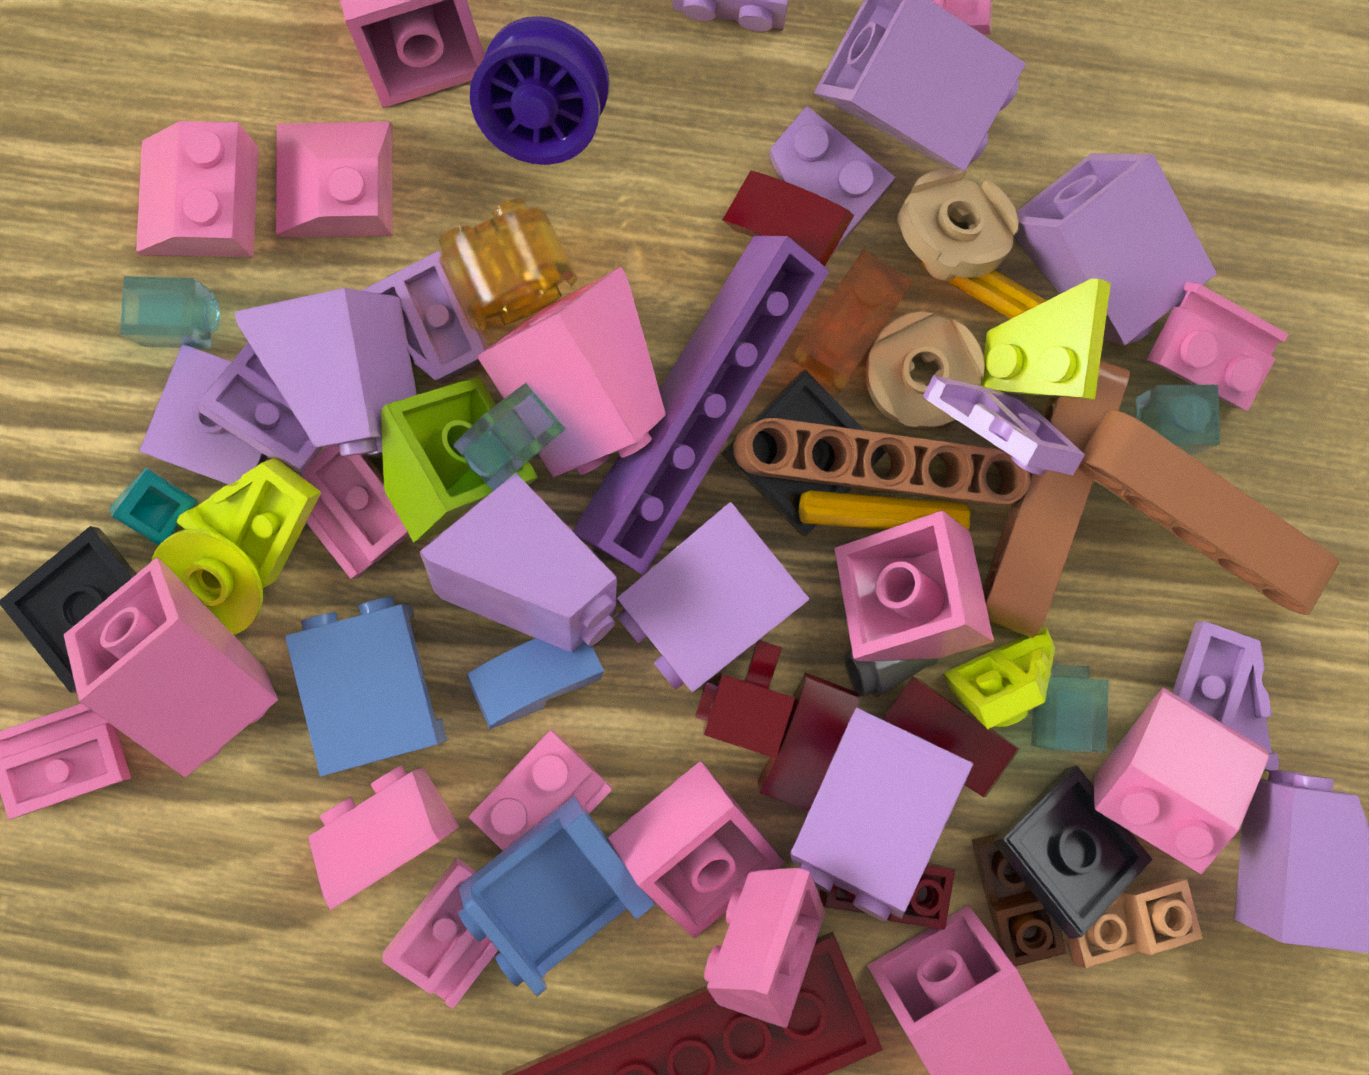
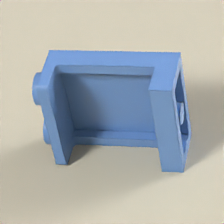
(363, 686)
(549, 894)

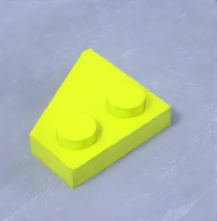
(1051, 346)
(259, 515)
(1005, 680)

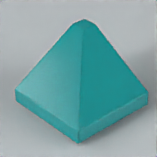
(151, 506)

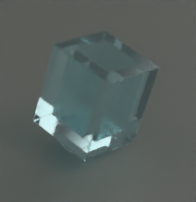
(168, 312)
(1182, 415)
(508, 436)
(1072, 712)

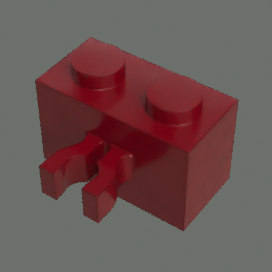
(746, 709)

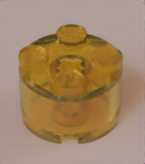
(505, 264)

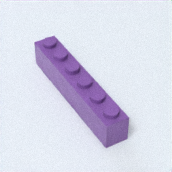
(703, 400)

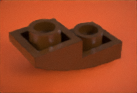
(1020, 920)

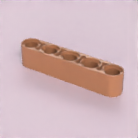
(908, 455)
(1207, 512)
(1047, 516)

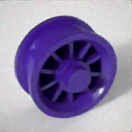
(540, 90)

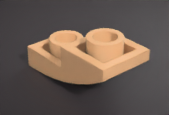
(1142, 921)

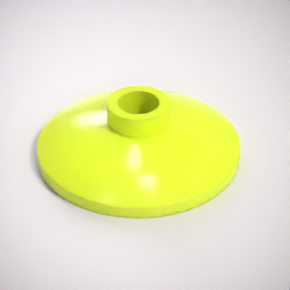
(216, 574)

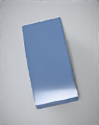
(528, 677)

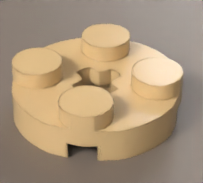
(941, 244)
(891, 361)

